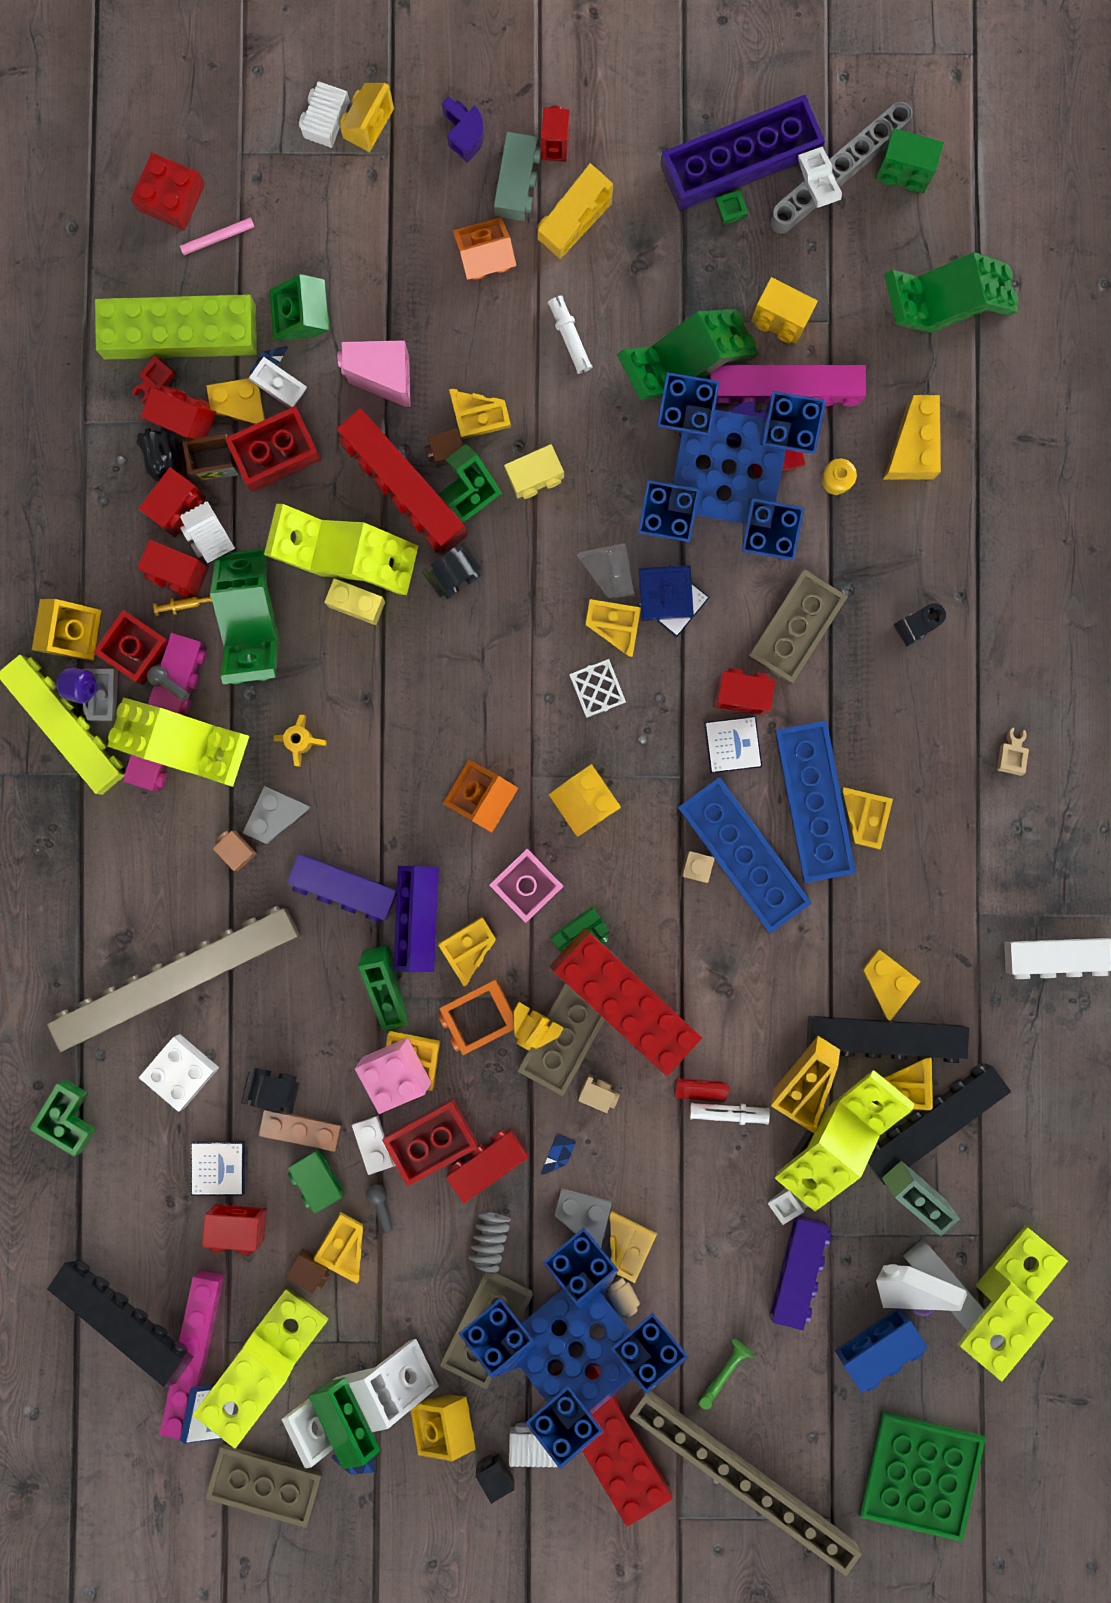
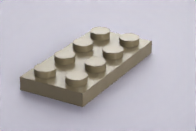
(798, 626)
(560, 1059)
(491, 1288)
(263, 1485)

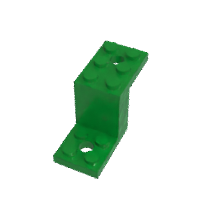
(951, 293)
(690, 349)
(245, 616)

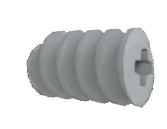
(490, 1241)

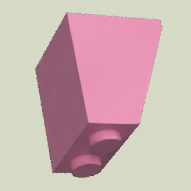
(378, 368)

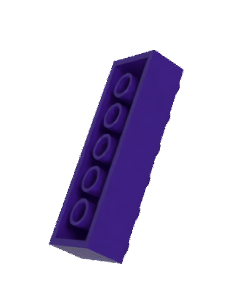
(741, 152)

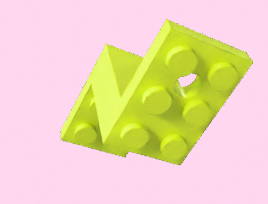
(341, 549)
(177, 741)
(844, 1141)
(1013, 1303)
(260, 1368)

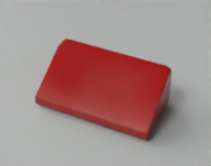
(701, 1090)

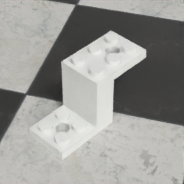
(380, 1394)

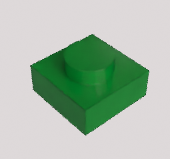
(731, 207)

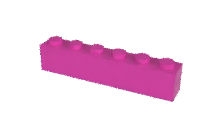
(756, 382)
(182, 664)
(197, 1336)

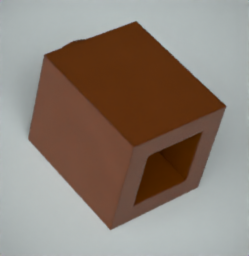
(442, 446)
(307, 1272)

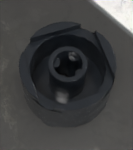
(452, 571)
(269, 1091)

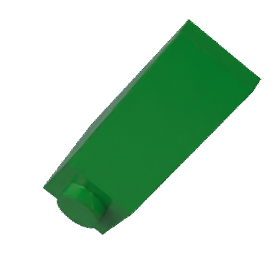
(383, 987)

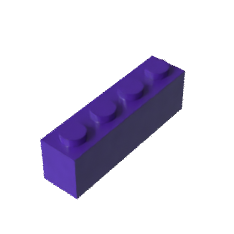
(342, 887)
(415, 919)
(799, 1272)

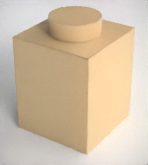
(697, 867)

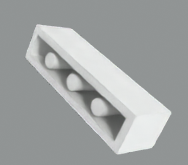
(1058, 956)

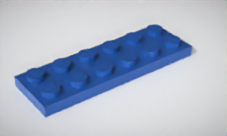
(815, 801)
(744, 855)

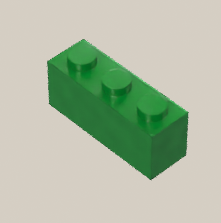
(344, 1423)

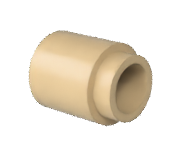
(622, 1297)

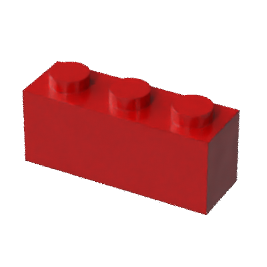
(486, 1165)

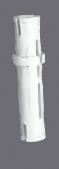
(565, 324)
(730, 1113)

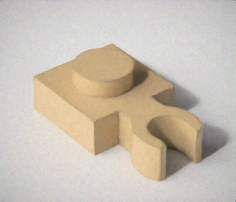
(1012, 755)

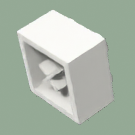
(179, 1072)

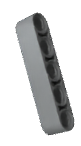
(926, 1260)

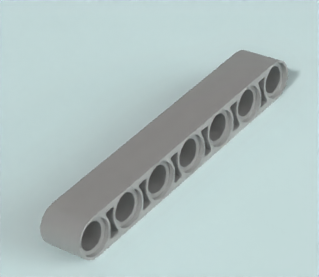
(847, 158)

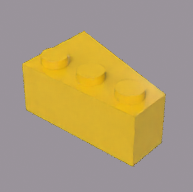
(576, 211)
(918, 441)
(807, 1084)

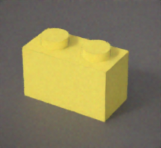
(534, 472)
(355, 601)

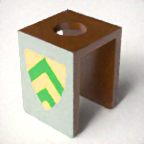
(206, 444)

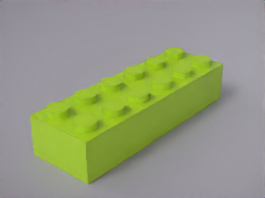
(176, 327)

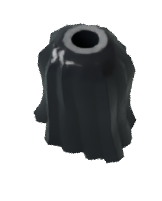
(159, 452)

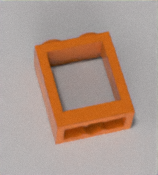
(502, 1003)

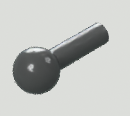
(159, 677)
(376, 1195)

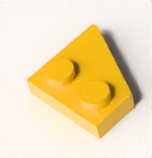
(237, 400)
(867, 816)
(467, 948)
(889, 982)
(915, 1083)
(629, 1246)
(342, 1247)

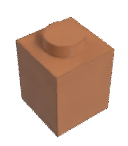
(234, 850)

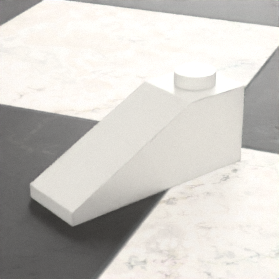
(912, 1289)

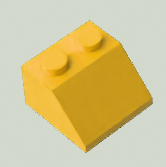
(367, 115)
(66, 629)
(584, 800)
(443, 1427)

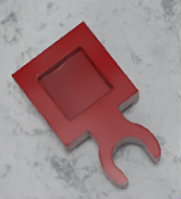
(154, 375)

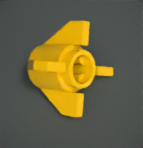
(305, 742)
(533, 1029)

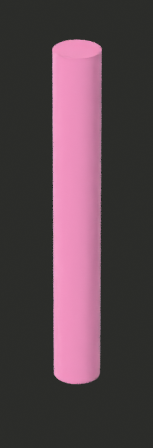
(217, 236)

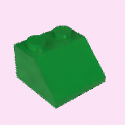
(299, 308)

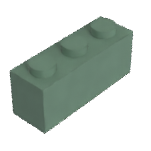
(517, 176)
(920, 1198)

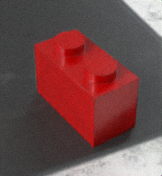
(555, 133)

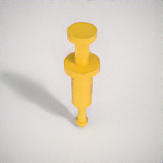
(180, 604)

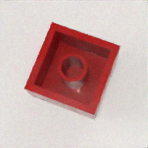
(168, 191)
(178, 412)
(169, 500)
(170, 567)
(132, 647)
(744, 692)
(234, 1228)

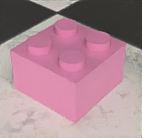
(526, 885)
(393, 1075)

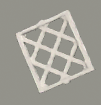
(589, 669)

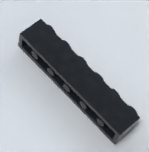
(891, 1037)
(932, 1127)
(120, 1322)

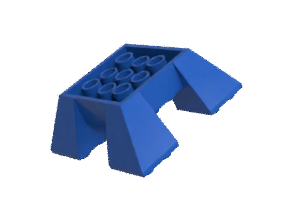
(788, 424)
(506, 1344)

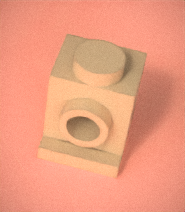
(598, 1094)

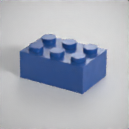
(881, 1350)

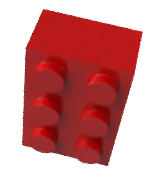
(273, 449)
(430, 1142)

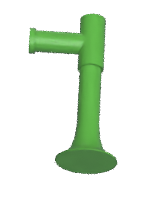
(739, 1353)

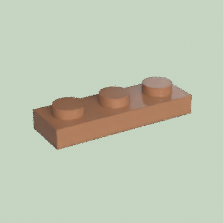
(300, 1130)

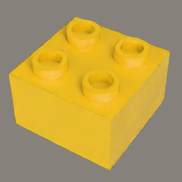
(783, 311)

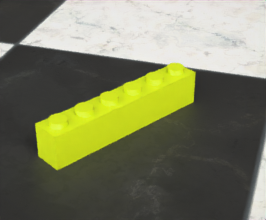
(61, 724)

